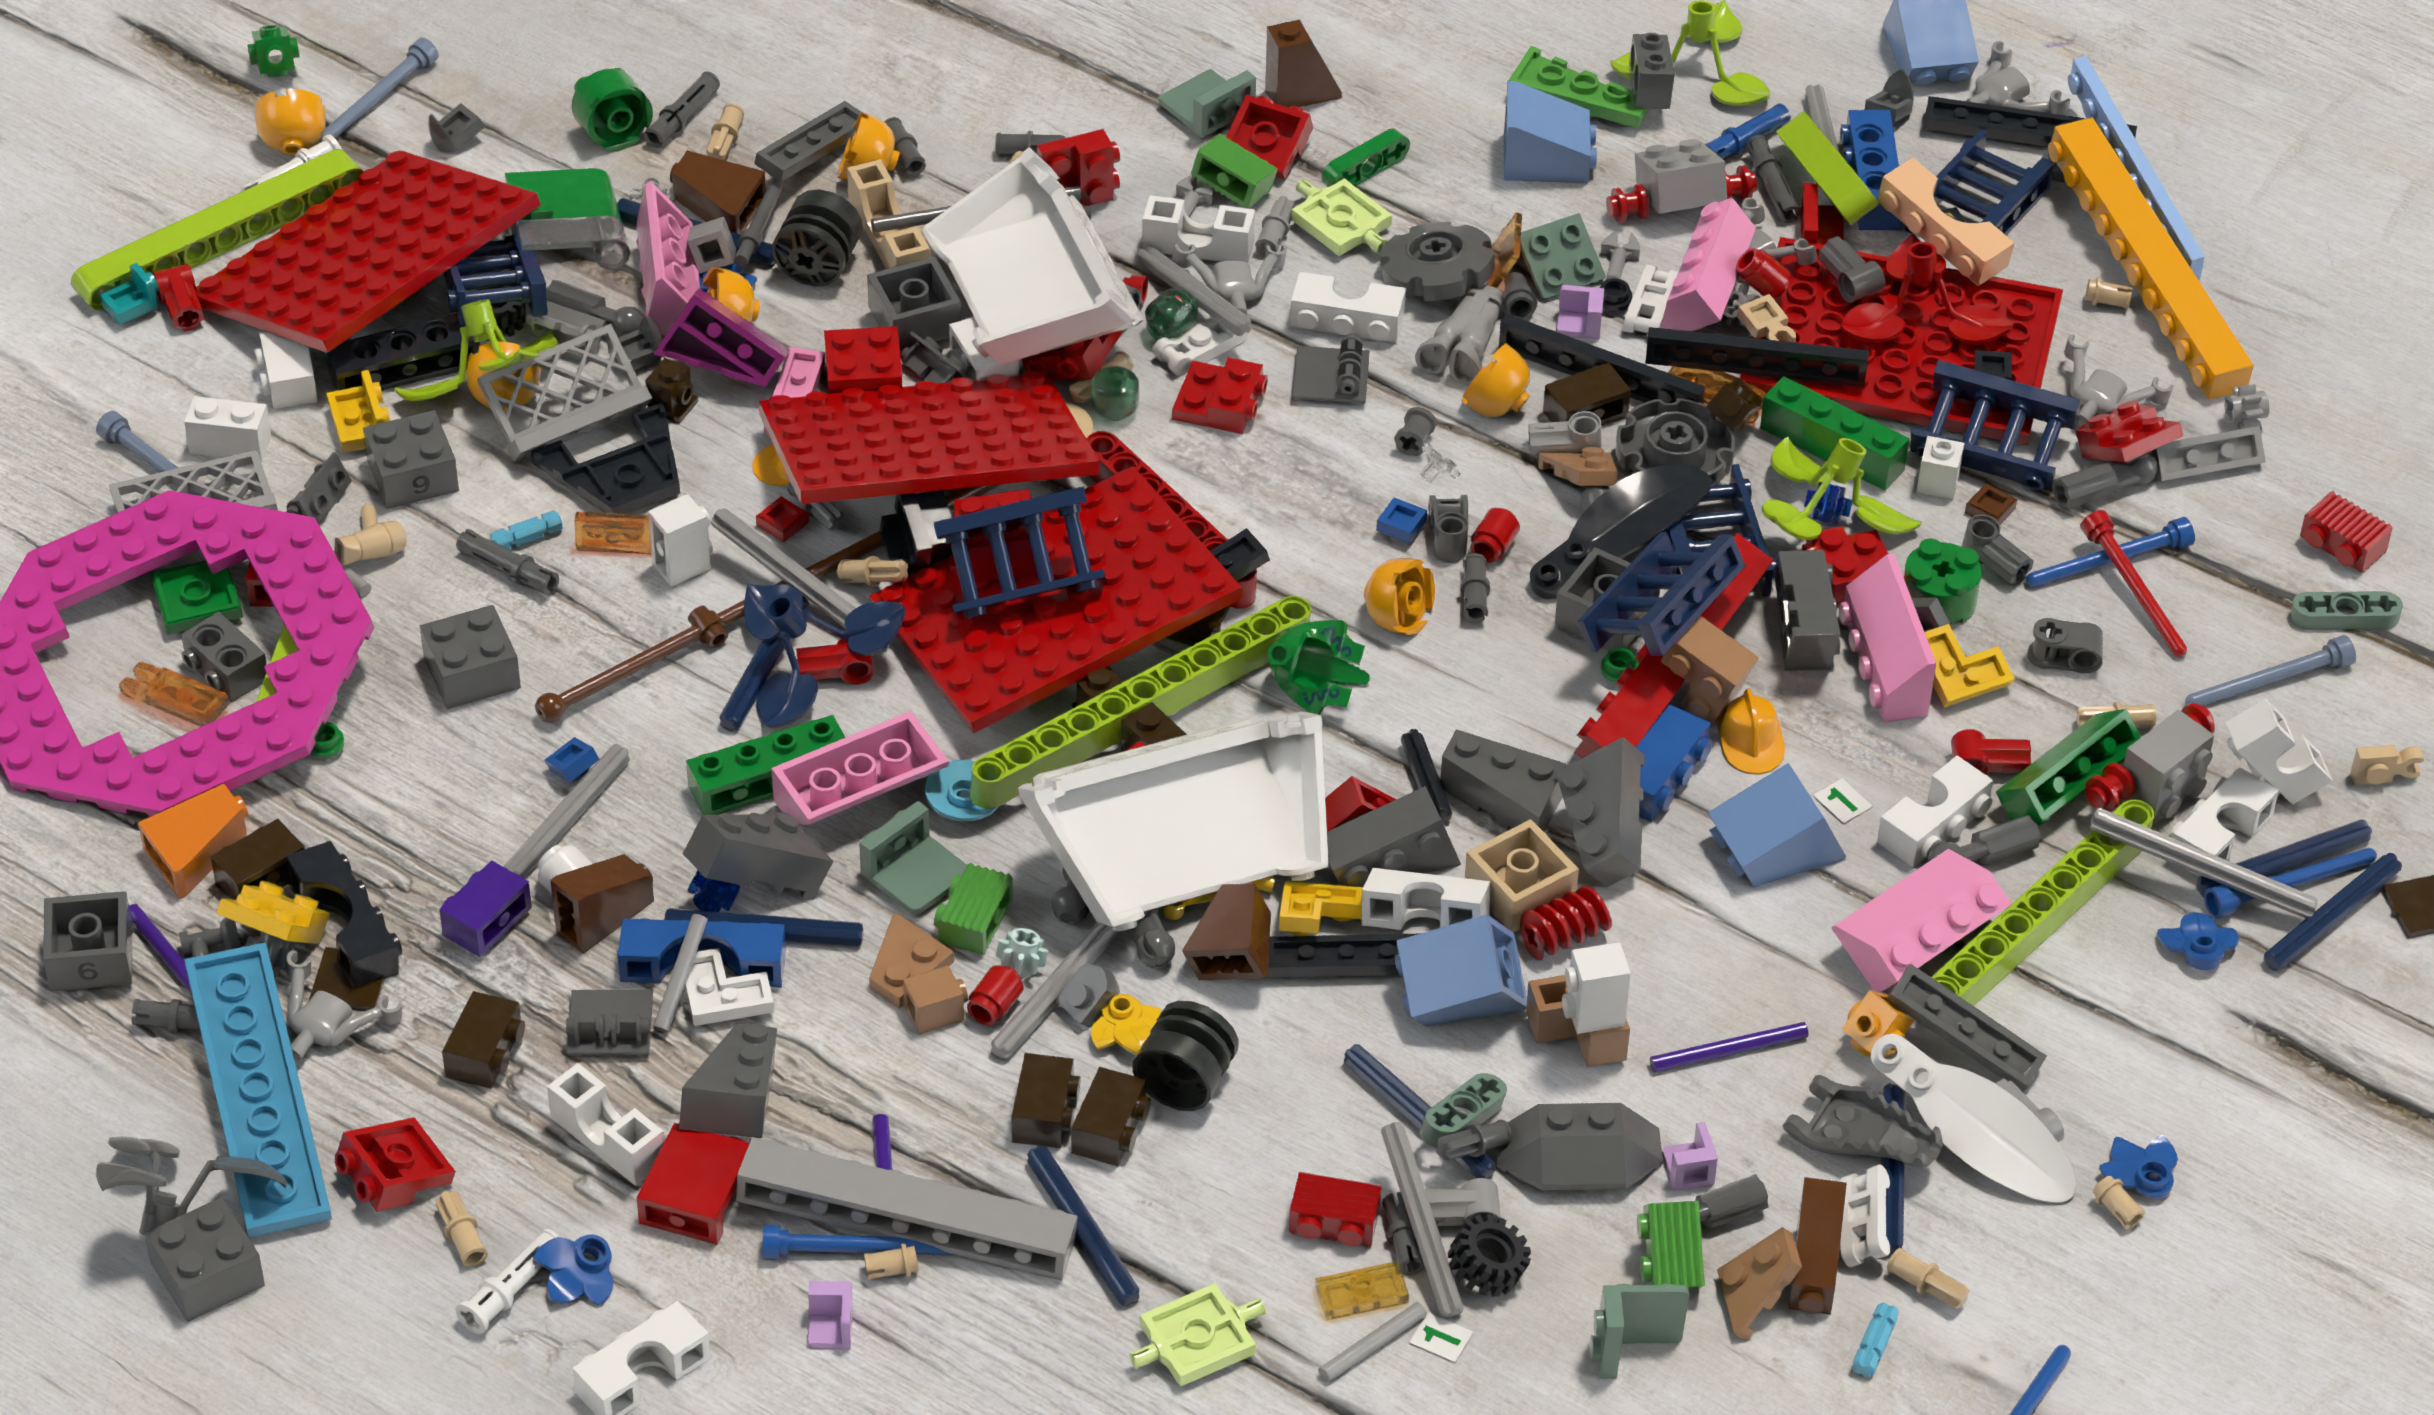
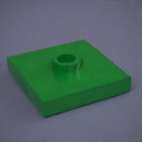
(194, 594)

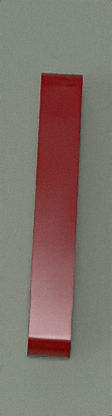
(1116, 457)

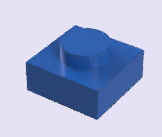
(1401, 520)
(572, 760)

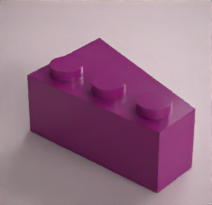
(722, 341)

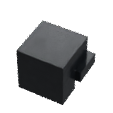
(911, 532)

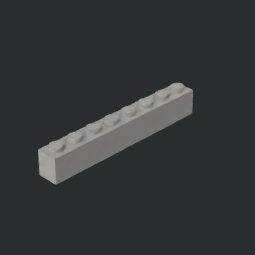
(906, 1208)

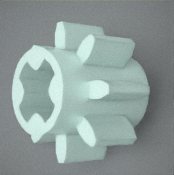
(1022, 952)

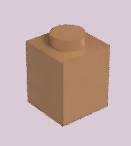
(934, 999)

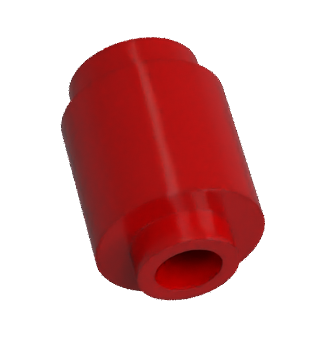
(1763, 272)
(1494, 534)
(994, 995)

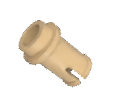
(2108, 293)
(2118, 1202)
(891, 1262)

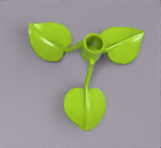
(1718, 25)
(482, 326)
(1841, 467)

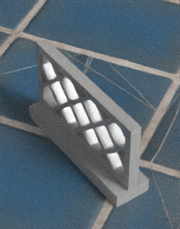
(575, 422)
(188, 475)

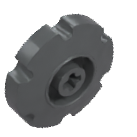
(1438, 260)
(1675, 434)

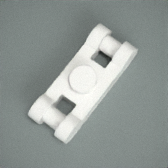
(1649, 300)
(1198, 344)
(1864, 1216)

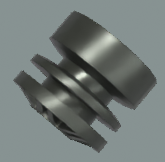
(817, 238)
(1186, 1055)

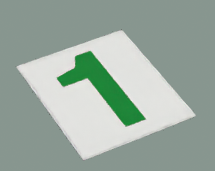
(1842, 800)
(1441, 1337)

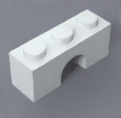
(1222, 240)
(1372, 317)
(2271, 752)
(1957, 797)
(2237, 804)
(1397, 896)
(583, 1109)
(666, 1340)

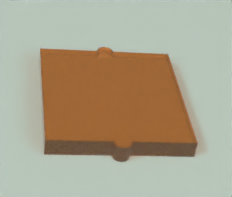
(1506, 250)

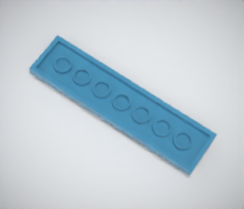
(257, 1088)

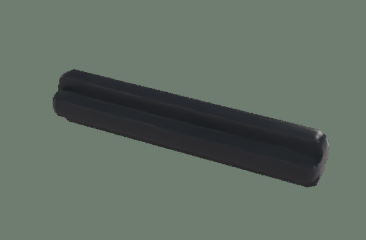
(1425, 771)

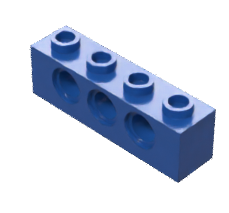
(1872, 155)

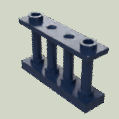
(2014, 201)
(524, 274)
(2008, 395)
(1744, 515)
(993, 522)
(1674, 611)

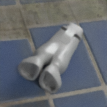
(1465, 334)

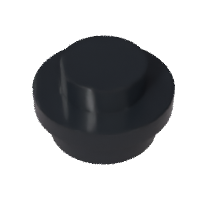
(1616, 294)

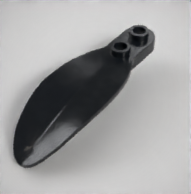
(1624, 520)

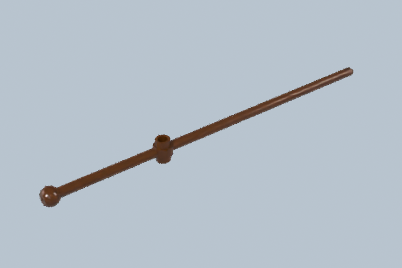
(707, 627)

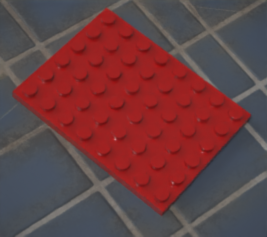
(364, 250)
(1903, 368)
(926, 437)
(1042, 643)

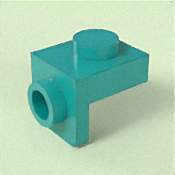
(131, 298)

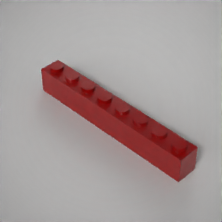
(1653, 684)

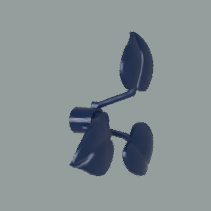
(779, 612)

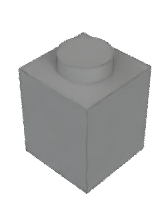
(711, 244)

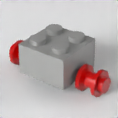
(1679, 180)
(2160, 766)

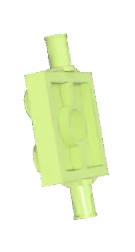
(1341, 216)
(1197, 1334)

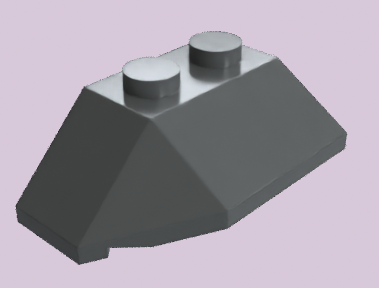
(1580, 1147)

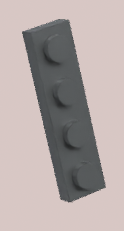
(808, 142)
(1966, 1027)

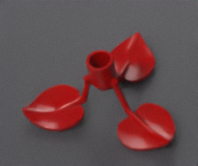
(1921, 264)

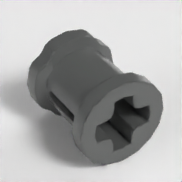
(1418, 425)

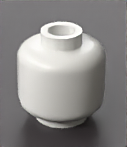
(559, 861)

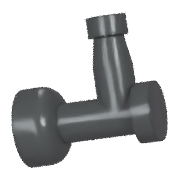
(197, 943)

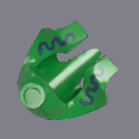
(1310, 657)

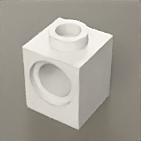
(1940, 467)

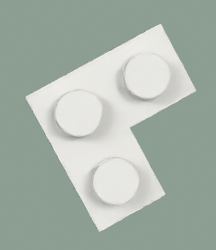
(719, 998)

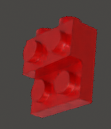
(1271, 131)
(1085, 162)
(1075, 360)
(1221, 395)
(2125, 433)
(1847, 554)
(392, 1163)

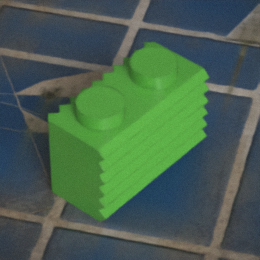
(1233, 171)
(974, 908)
(1671, 1244)

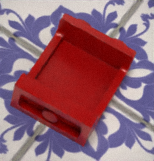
(691, 1184)

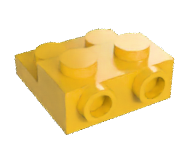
(276, 914)

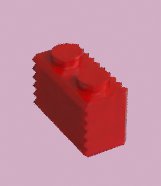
(2346, 532)
(1335, 1209)

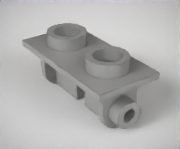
(565, 324)

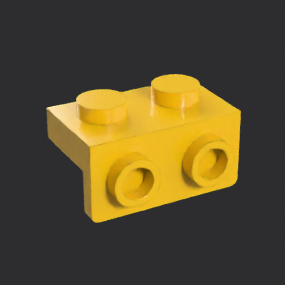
(356, 409)

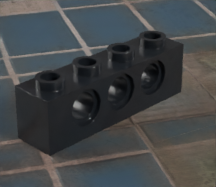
(400, 354)

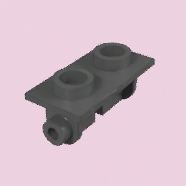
(928, 355)
(321, 489)

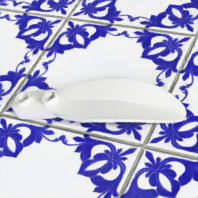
(1981, 1123)

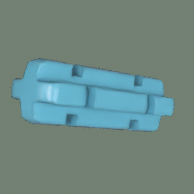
(528, 530)
(1875, 1340)

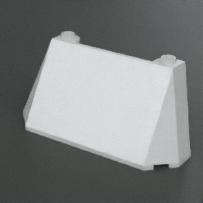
(1030, 264)
(1187, 815)

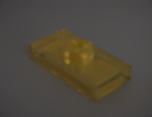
(1362, 1290)

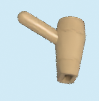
(372, 542)

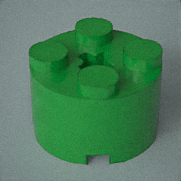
(611, 108)
(1947, 574)

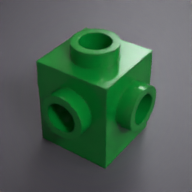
(273, 38)

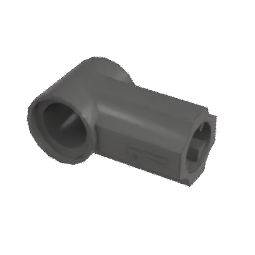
(1853, 275)
(1995, 550)

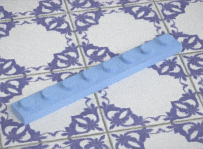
(2099, 105)

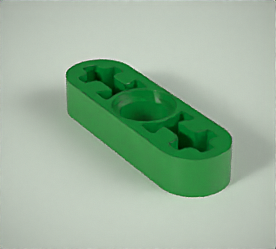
(1380, 151)

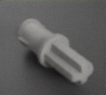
(1275, 225)

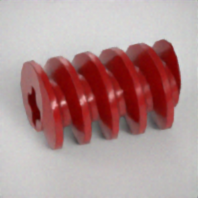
(1564, 919)

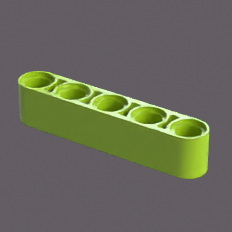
(1827, 168)

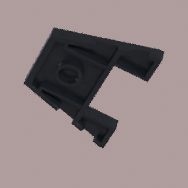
(624, 477)

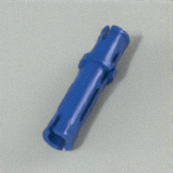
(1734, 139)

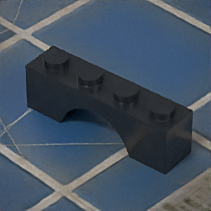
(365, 944)

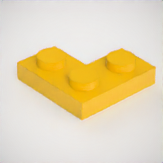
(1963, 677)
(1307, 902)

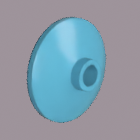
(949, 793)

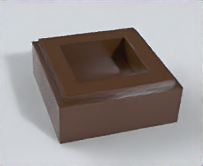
(1991, 503)

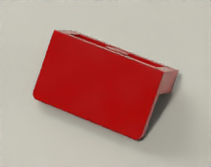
(1817, 221)

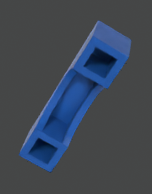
(652, 947)

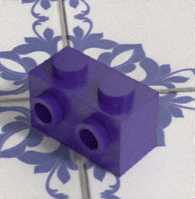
(485, 908)

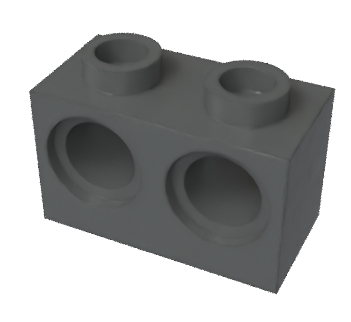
(1651, 71)
(224, 656)

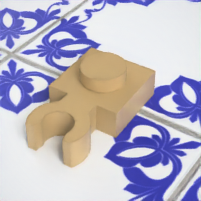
(1766, 319)
(2381, 763)

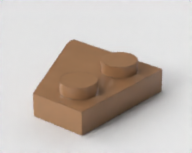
(1582, 468)
(904, 954)
(1758, 1278)

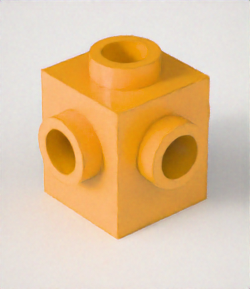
(1873, 1019)

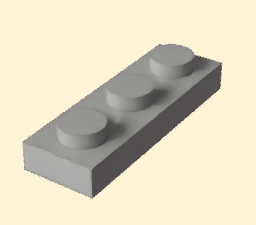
(2209, 453)

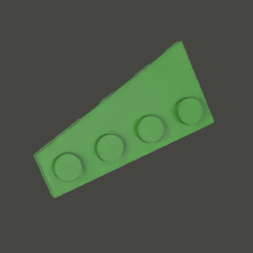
(1582, 89)

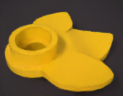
(1124, 1023)

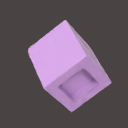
(1580, 311)
(1692, 1163)
(830, 1315)

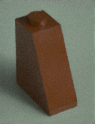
(1295, 68)
(718, 189)
(597, 898)
(1231, 936)
(1818, 1245)

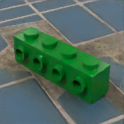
(1818, 424)
(2067, 766)
(744, 772)

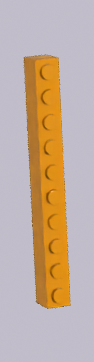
(2150, 258)

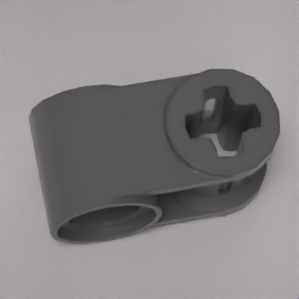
(1449, 527)
(2069, 645)

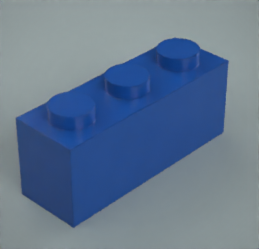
(1670, 754)

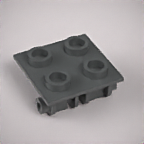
(1332, 372)
(609, 1022)

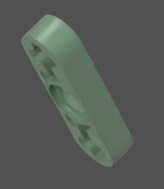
(2319, 602)
(1466, 1096)

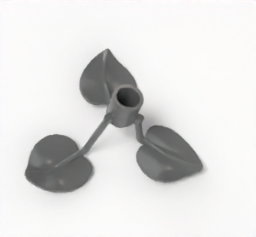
(160, 1205)

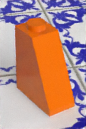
(191, 832)

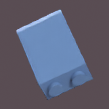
(1931, 39)
(1546, 137)
(1774, 830)
(1461, 972)

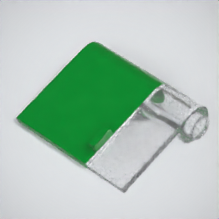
(574, 212)

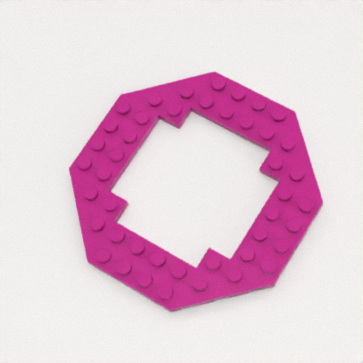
(299, 578)

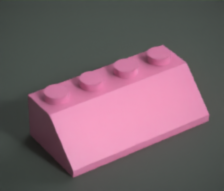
(666, 258)
(1708, 267)
(1889, 641)
(856, 769)
(1919, 917)

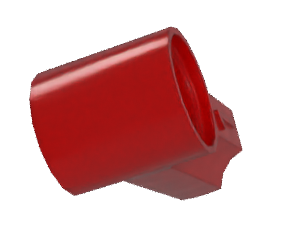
(178, 293)
(835, 662)
(1991, 754)

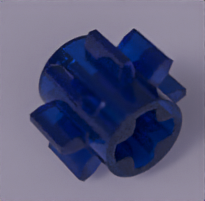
(1830, 505)
(712, 894)

